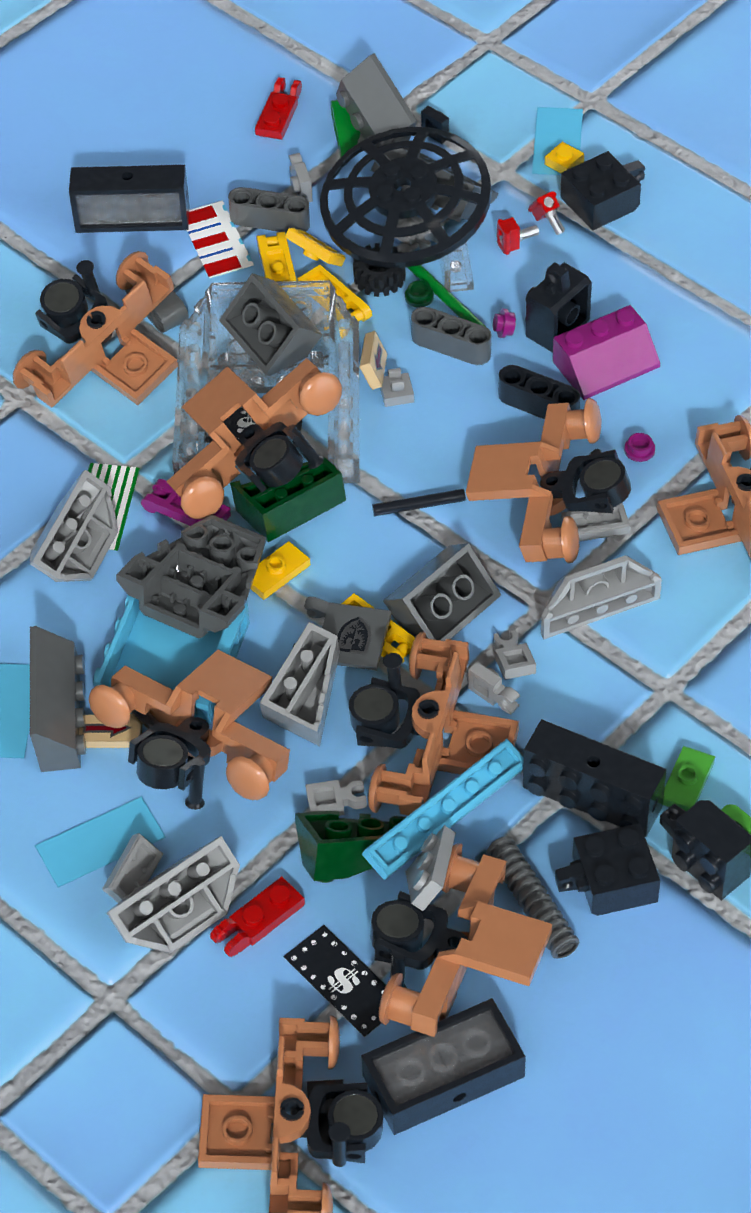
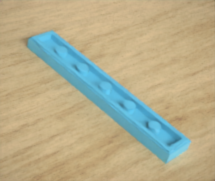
(444, 808)

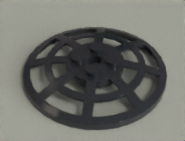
(408, 203)

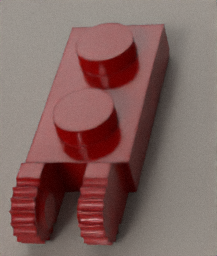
(278, 110)
(258, 916)

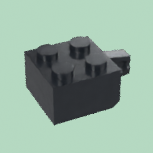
(602, 189)
(557, 304)
(709, 846)
(612, 870)

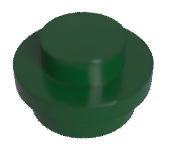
(419, 294)

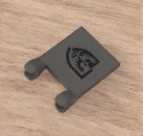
(359, 631)

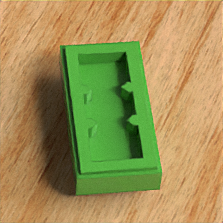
(688, 778)

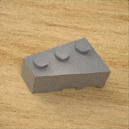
(304, 684)

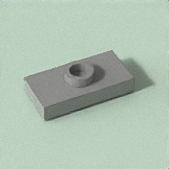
(600, 525)
(132, 868)

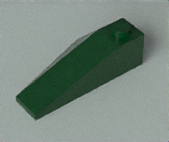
(335, 845)

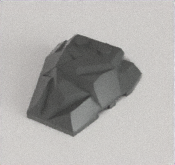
(198, 579)

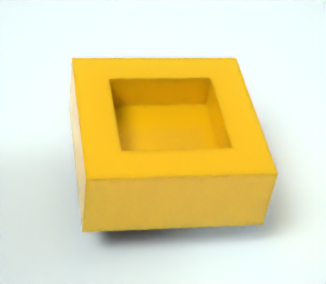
(563, 157)

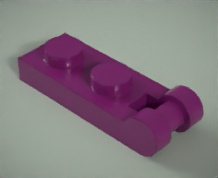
(171, 507)

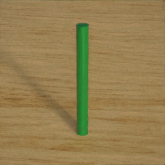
(441, 292)

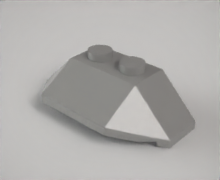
(77, 532)
(598, 594)
(179, 900)

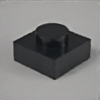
(434, 119)

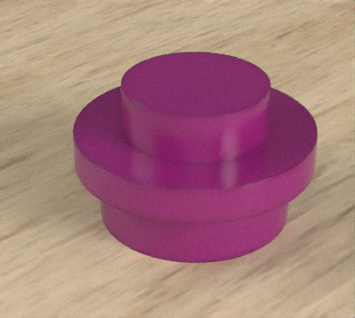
(504, 323)
(639, 447)

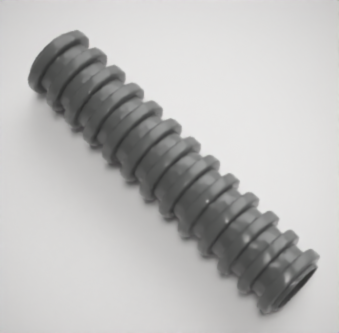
(533, 896)

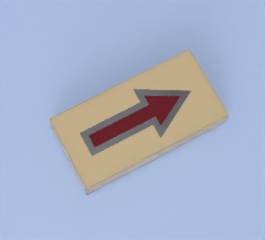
(373, 360)
(102, 736)

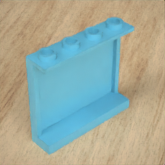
(166, 652)

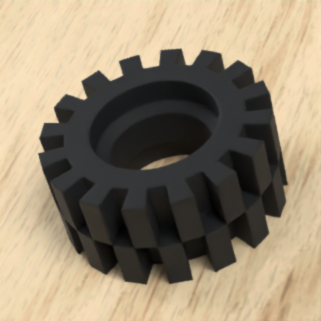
(378, 281)

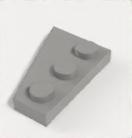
(429, 869)

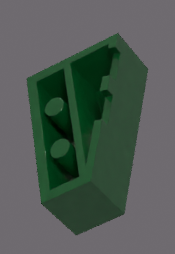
(291, 504)

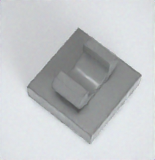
(396, 388)

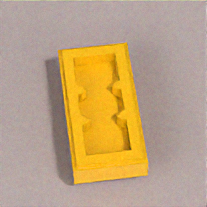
(314, 247)
(279, 569)

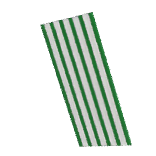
(122, 484)

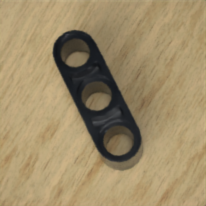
(533, 391)

